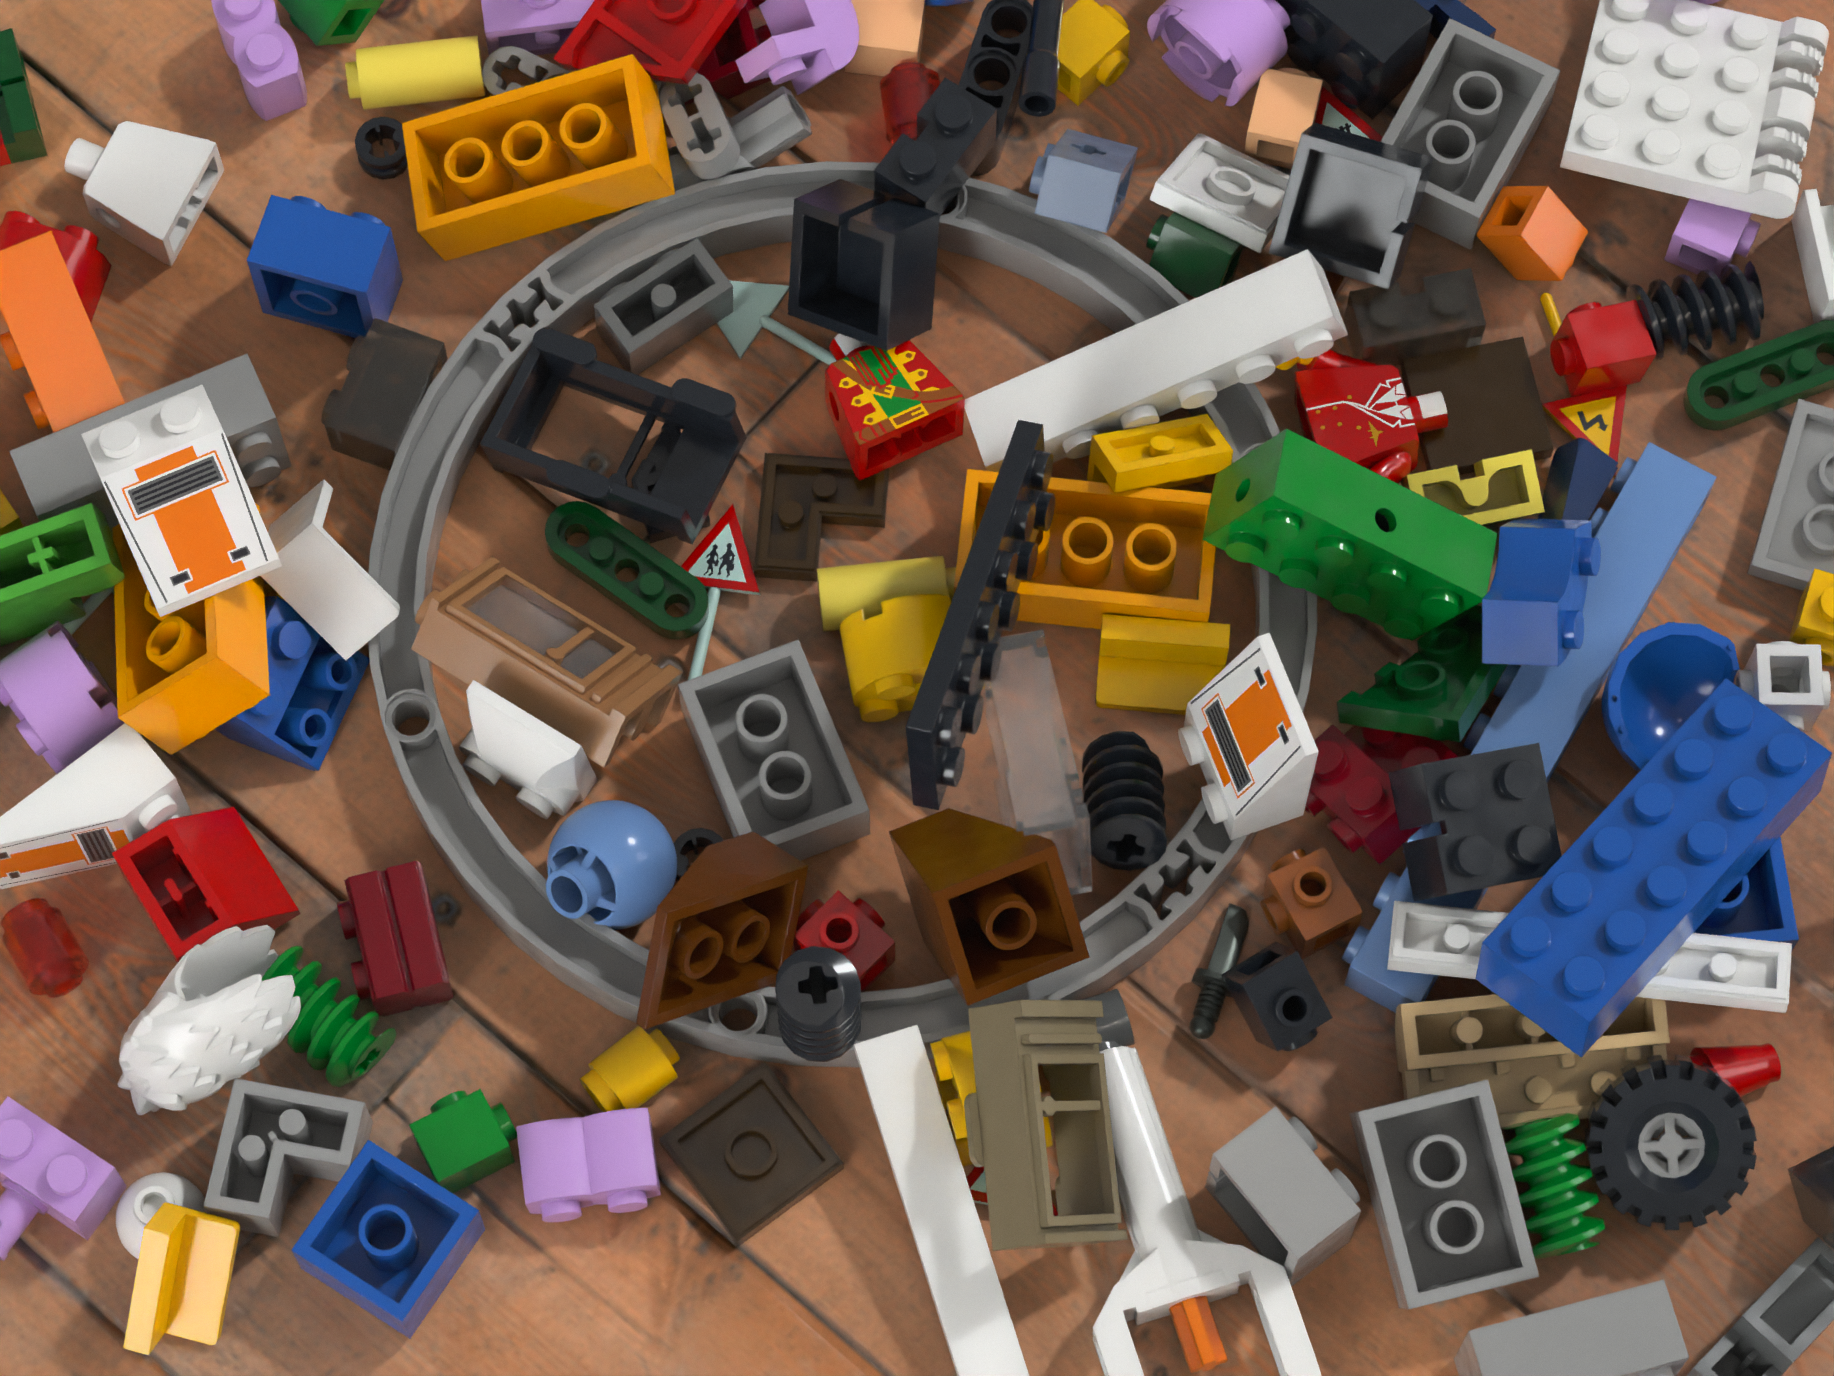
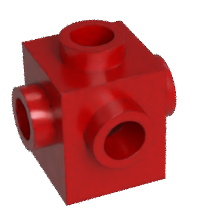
(850, 930)

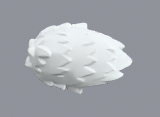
(208, 1022)

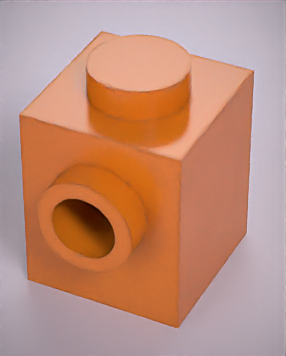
(1532, 233)

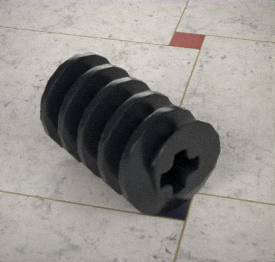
(1701, 307)
(1124, 801)
(815, 1029)

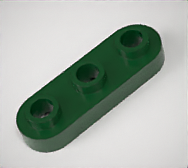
(1739, 382)
(615, 548)

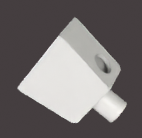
(147, 184)

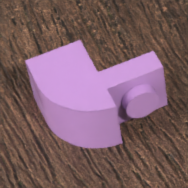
(806, 42)

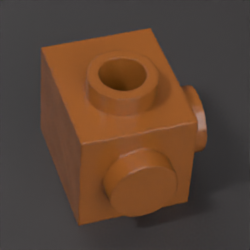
(1309, 901)

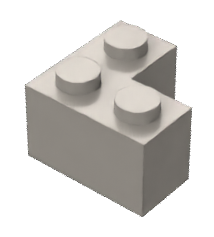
(270, 1138)

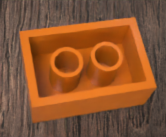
(52, 337)

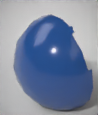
(1661, 684)

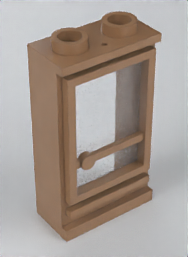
(543, 658)

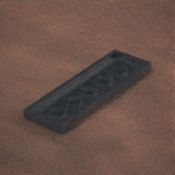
(979, 612)

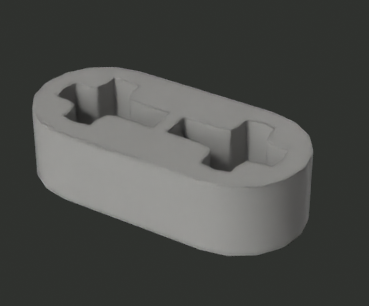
(689, 130)

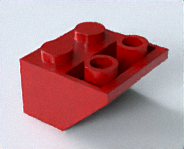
(203, 878)

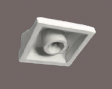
(525, 754)

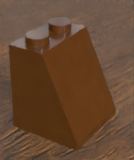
(988, 901)

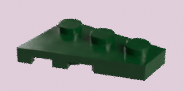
(1434, 689)

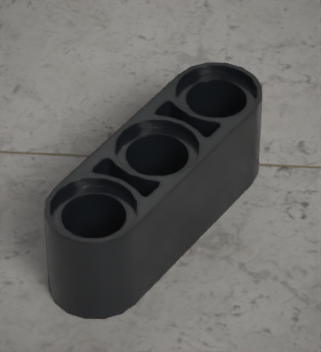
(1000, 61)

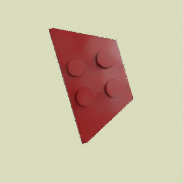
(663, 35)

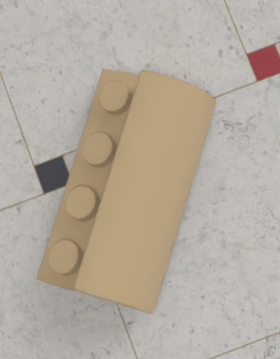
(1526, 1067)

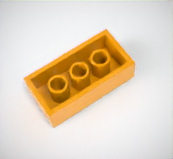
(538, 158)
(1108, 553)
(190, 666)

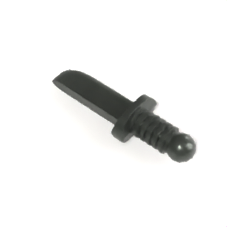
(1210, 980)

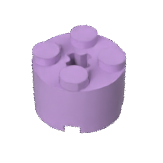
(1220, 43)
(57, 697)

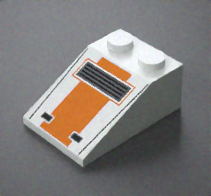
(181, 500)
(1250, 743)
(89, 811)

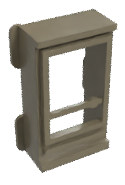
(1009, 1130)

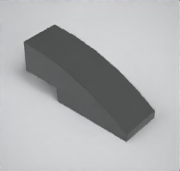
(1779, 1322)

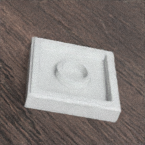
(1223, 191)

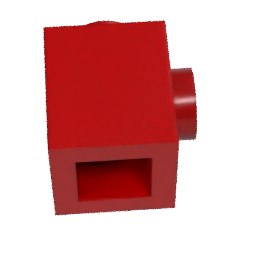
(1602, 347)

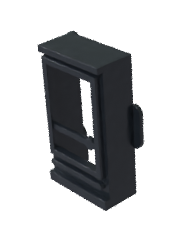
(691, 474)

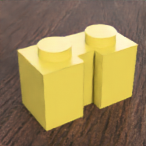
(1501, 491)

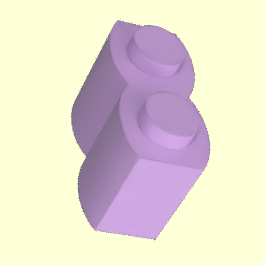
(262, 55)
(588, 1163)

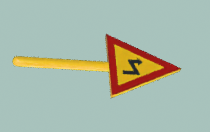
(1590, 415)

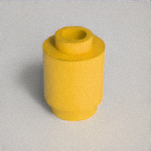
(631, 1071)

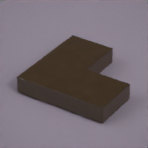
(800, 497)

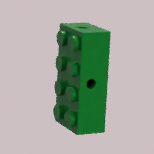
(1349, 536)

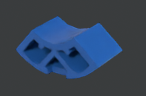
(1538, 591)

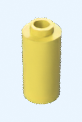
(416, 72)
(866, 585)

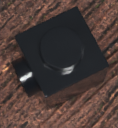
(1277, 998)

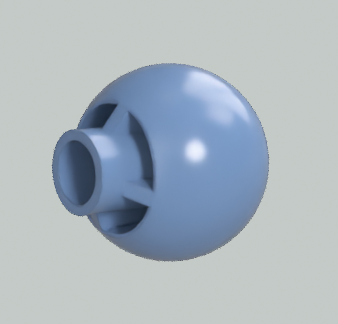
(610, 864)

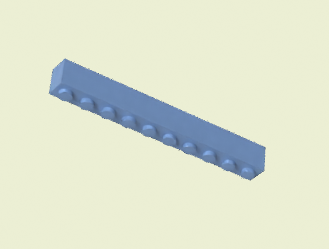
(1548, 703)

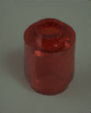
(903, 96)
(44, 948)

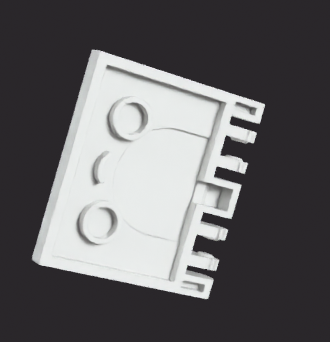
(1698, 102)

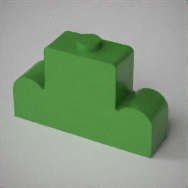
(51, 568)

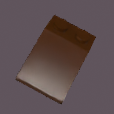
(722, 928)

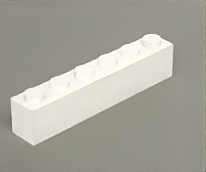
(1165, 362)

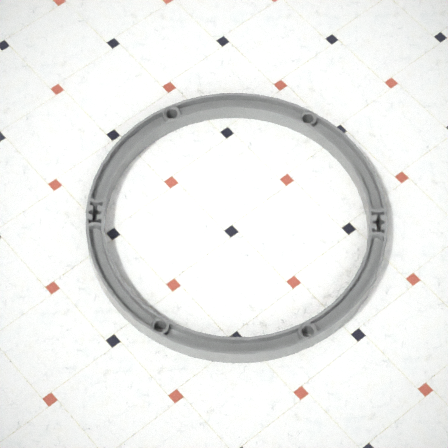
(457, 409)

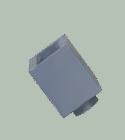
(1083, 180)

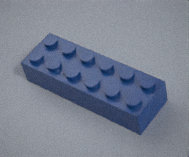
(1652, 867)

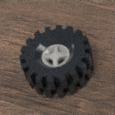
(1671, 1176)

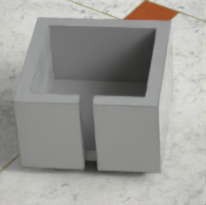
(1284, 1194)

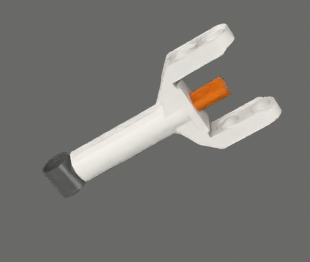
(1173, 1262)

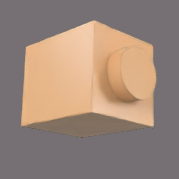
(888, 35)
(1281, 111)

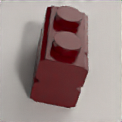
(396, 939)

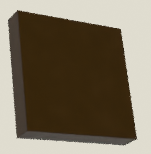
(1488, 404)
(751, 1153)

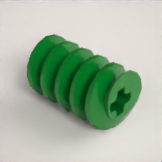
(328, 1027)
(1553, 1185)

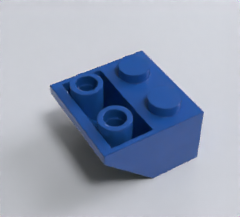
(307, 692)

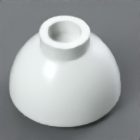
(145, 1198)

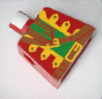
(888, 404)

